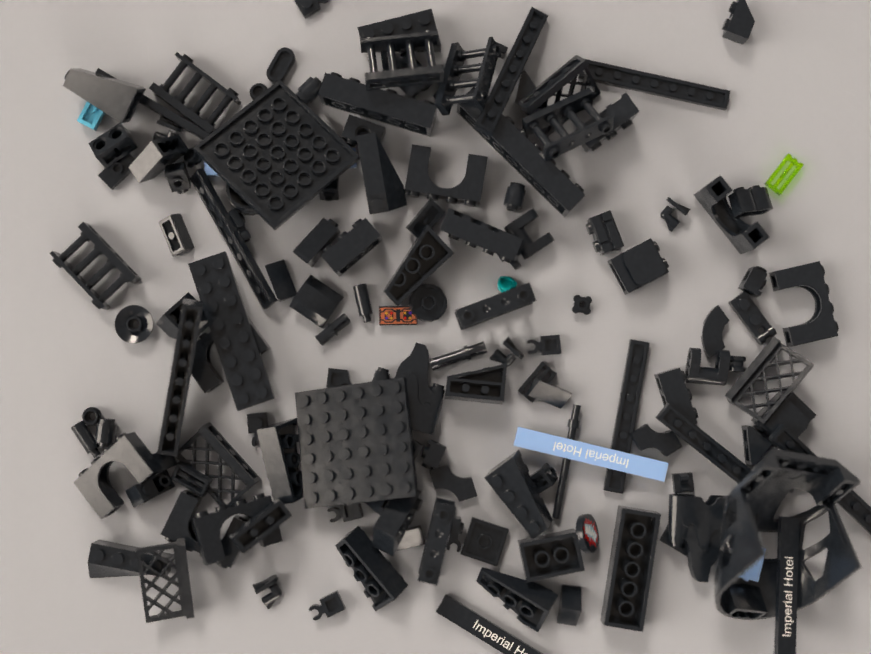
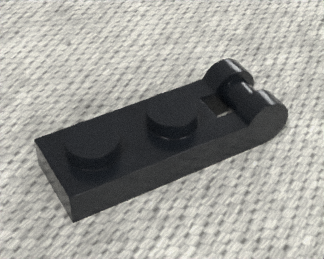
(752, 317)

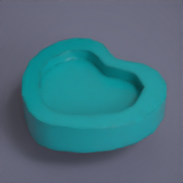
(506, 283)

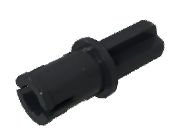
(333, 329)

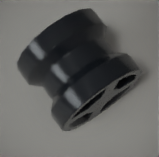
(737, 364)

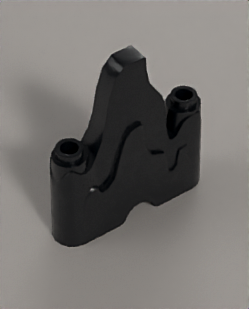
(423, 400)
(699, 528)

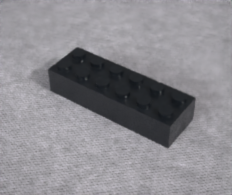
(378, 104)
(630, 568)

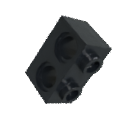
(113, 145)

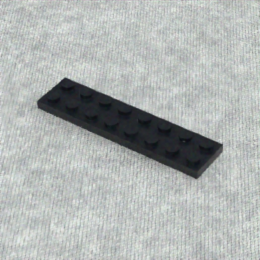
(231, 331)

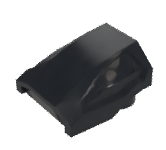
(316, 301)

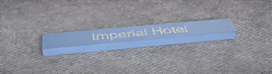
(590, 454)

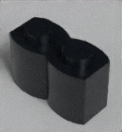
(750, 201)

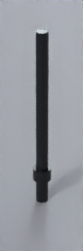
(573, 425)

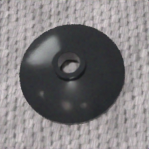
(125, 320)

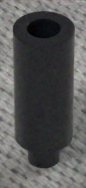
(363, 301)
(86, 438)

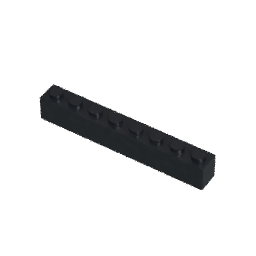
(180, 377)

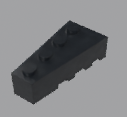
(405, 24)
(483, 235)
(419, 263)
(520, 494)

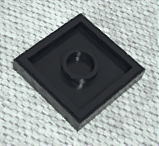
(484, 541)

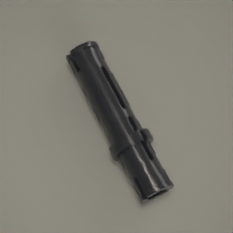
(458, 355)

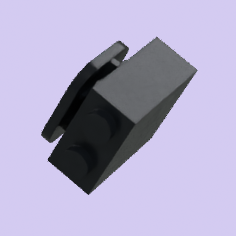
(638, 266)
(792, 414)

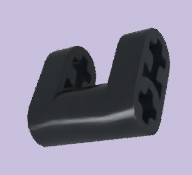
(517, 228)
(707, 375)

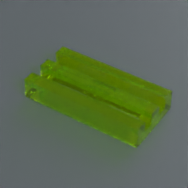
(793, 162)

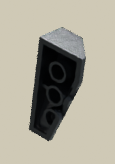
(381, 181)
(528, 600)

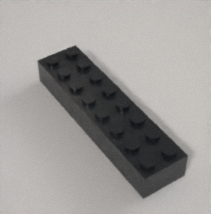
(527, 160)

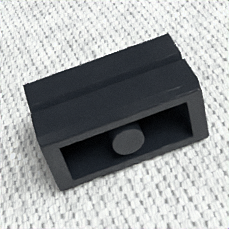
(604, 233)

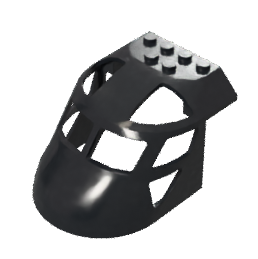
(767, 487)

